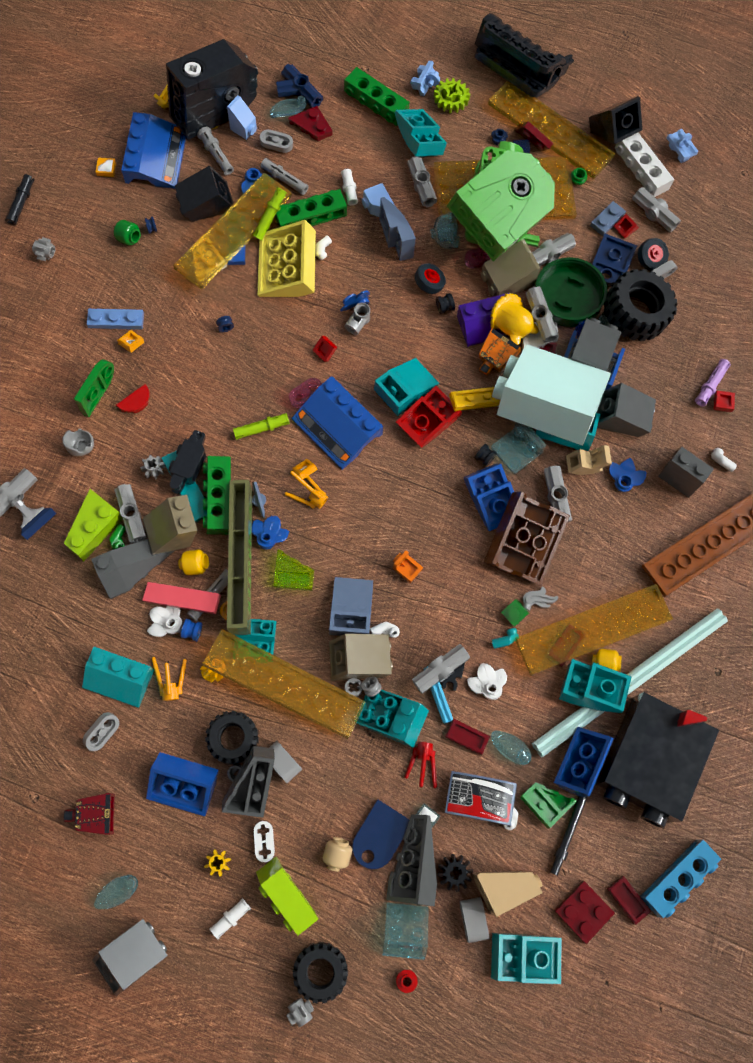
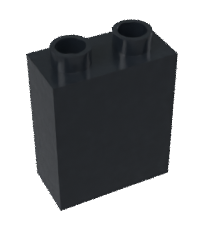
(655, 761)

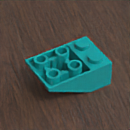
(404, 385)
(393, 717)

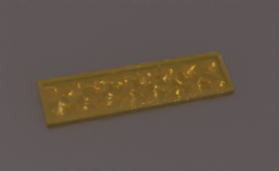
(567, 138)
(228, 233)
(593, 629)
(284, 683)

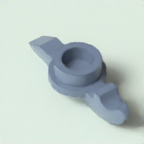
(259, 499)

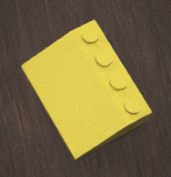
(287, 261)

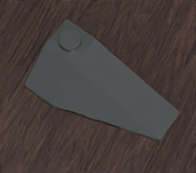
(126, 566)
(415, 871)

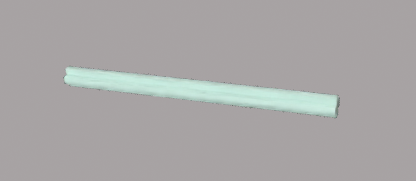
(639, 675)

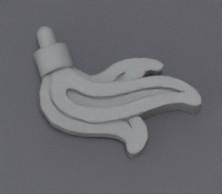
(538, 598)

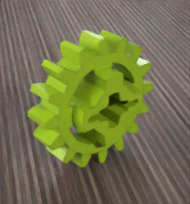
(451, 95)

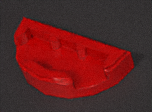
(136, 401)

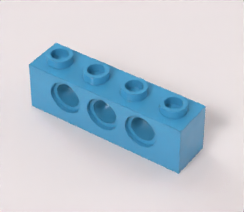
(654, 895)

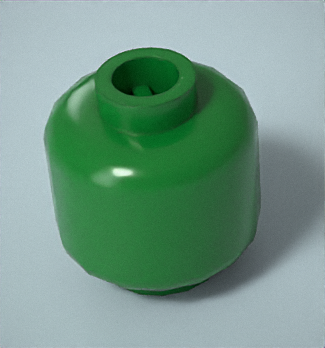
(127, 232)

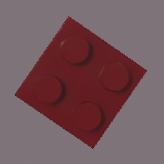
(584, 912)

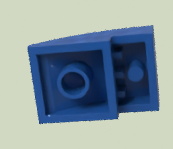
(489, 493)

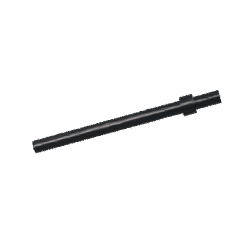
(561, 852)

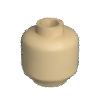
(337, 854)

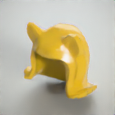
(512, 318)

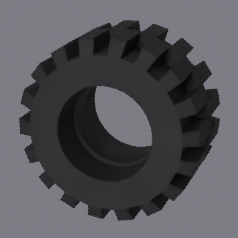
(216, 729)
(315, 992)

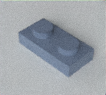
(607, 218)

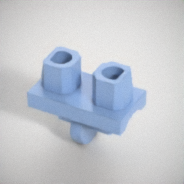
(427, 78)
(682, 145)

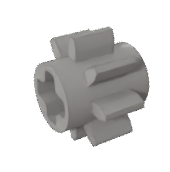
(43, 249)
(154, 472)
(300, 1012)

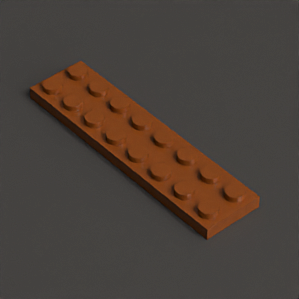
(702, 548)

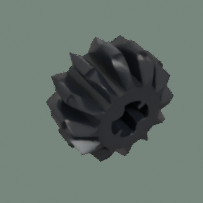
(460, 877)

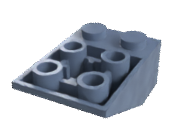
(351, 606)

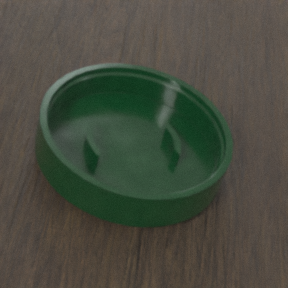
(572, 290)

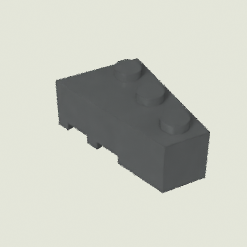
(251, 785)

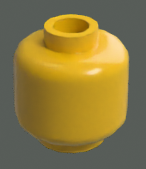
(193, 562)
(608, 658)

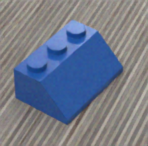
(583, 762)
(181, 784)

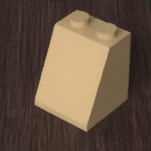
(507, 889)

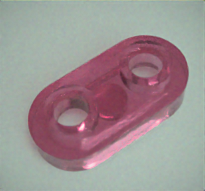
(481, 258)
(303, 391)

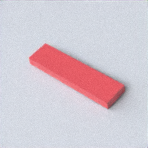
(182, 597)

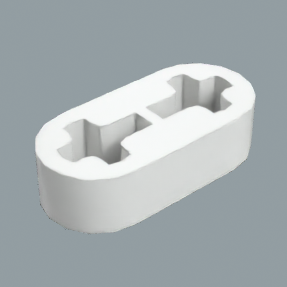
(259, 843)

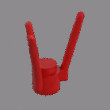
(425, 753)

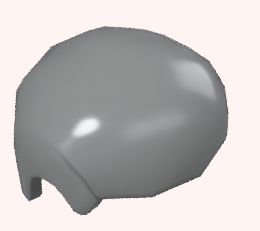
(78, 442)

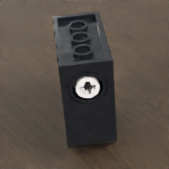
(206, 84)

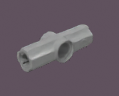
(422, 181)
(656, 209)
(552, 250)
(545, 324)
(555, 483)
(13, 491)
(128, 503)
(441, 668)

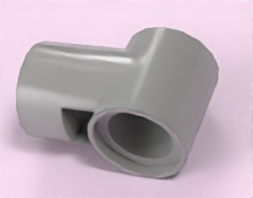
(357, 321)

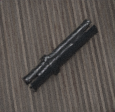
(22, 194)

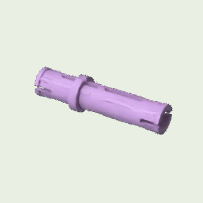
(709, 388)

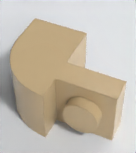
(588, 462)

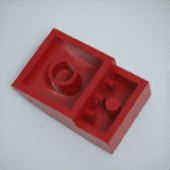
(428, 417)

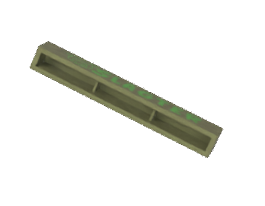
(239, 558)

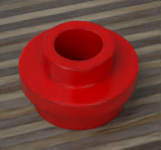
(400, 977)

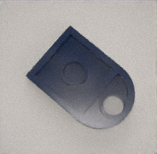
(613, 257)
(380, 834)

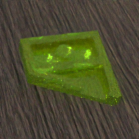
(292, 574)

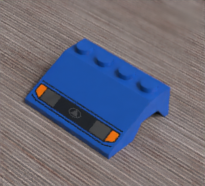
(153, 151)
(337, 422)

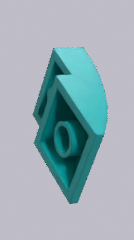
(420, 132)
(595, 687)
(526, 958)

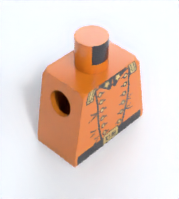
(497, 352)

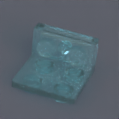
(519, 447)
(406, 931)

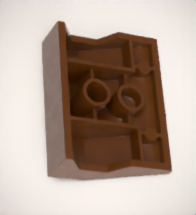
(526, 538)

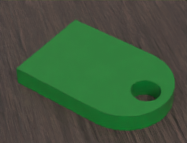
(94, 387)

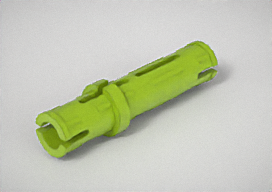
(271, 210)
(261, 426)

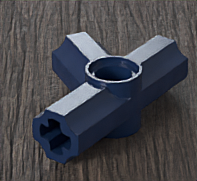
(299, 85)

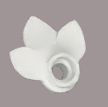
(162, 620)
(488, 678)

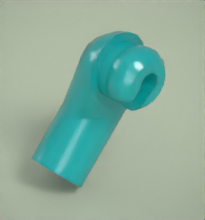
(506, 640)

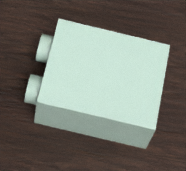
(550, 393)

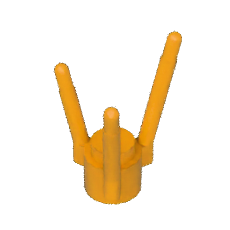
(317, 496)
(169, 691)

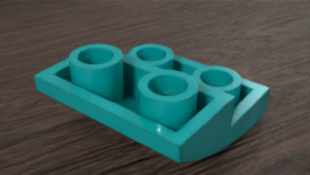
(262, 634)

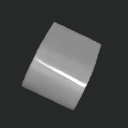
(284, 763)
(474, 920)

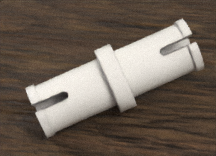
(349, 187)
(230, 918)

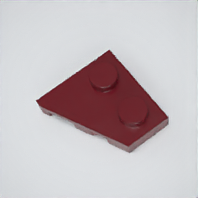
(312, 123)
(532, 134)

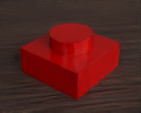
(325, 348)
(724, 401)

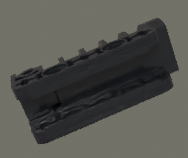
(518, 58)

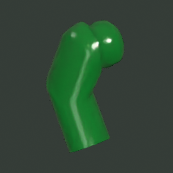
(116, 537)

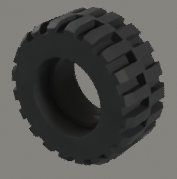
(650, 290)

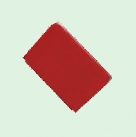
(626, 226)
(689, 717)

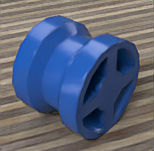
(191, 630)

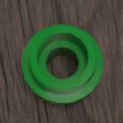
(581, 173)

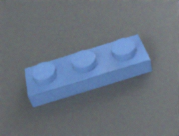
(115, 319)

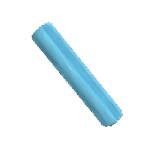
(441, 702)

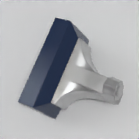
(33, 518)

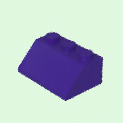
(475, 320)

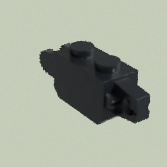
(188, 462)

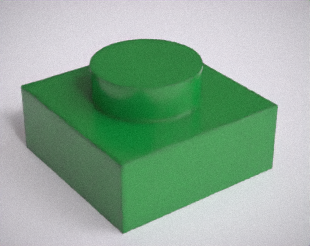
(515, 612)

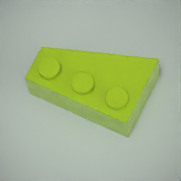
(92, 525)
(286, 897)

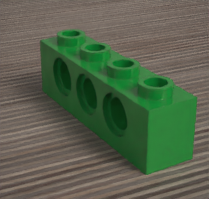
(374, 95)
(320, 213)
(217, 466)

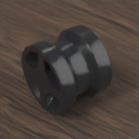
(445, 303)
(485, 455)

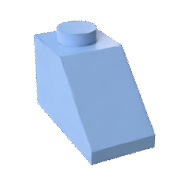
(241, 118)
(372, 197)

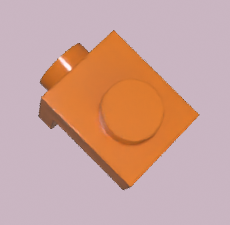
(406, 566)

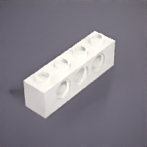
(644, 164)

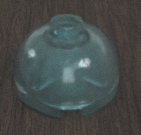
(445, 231)

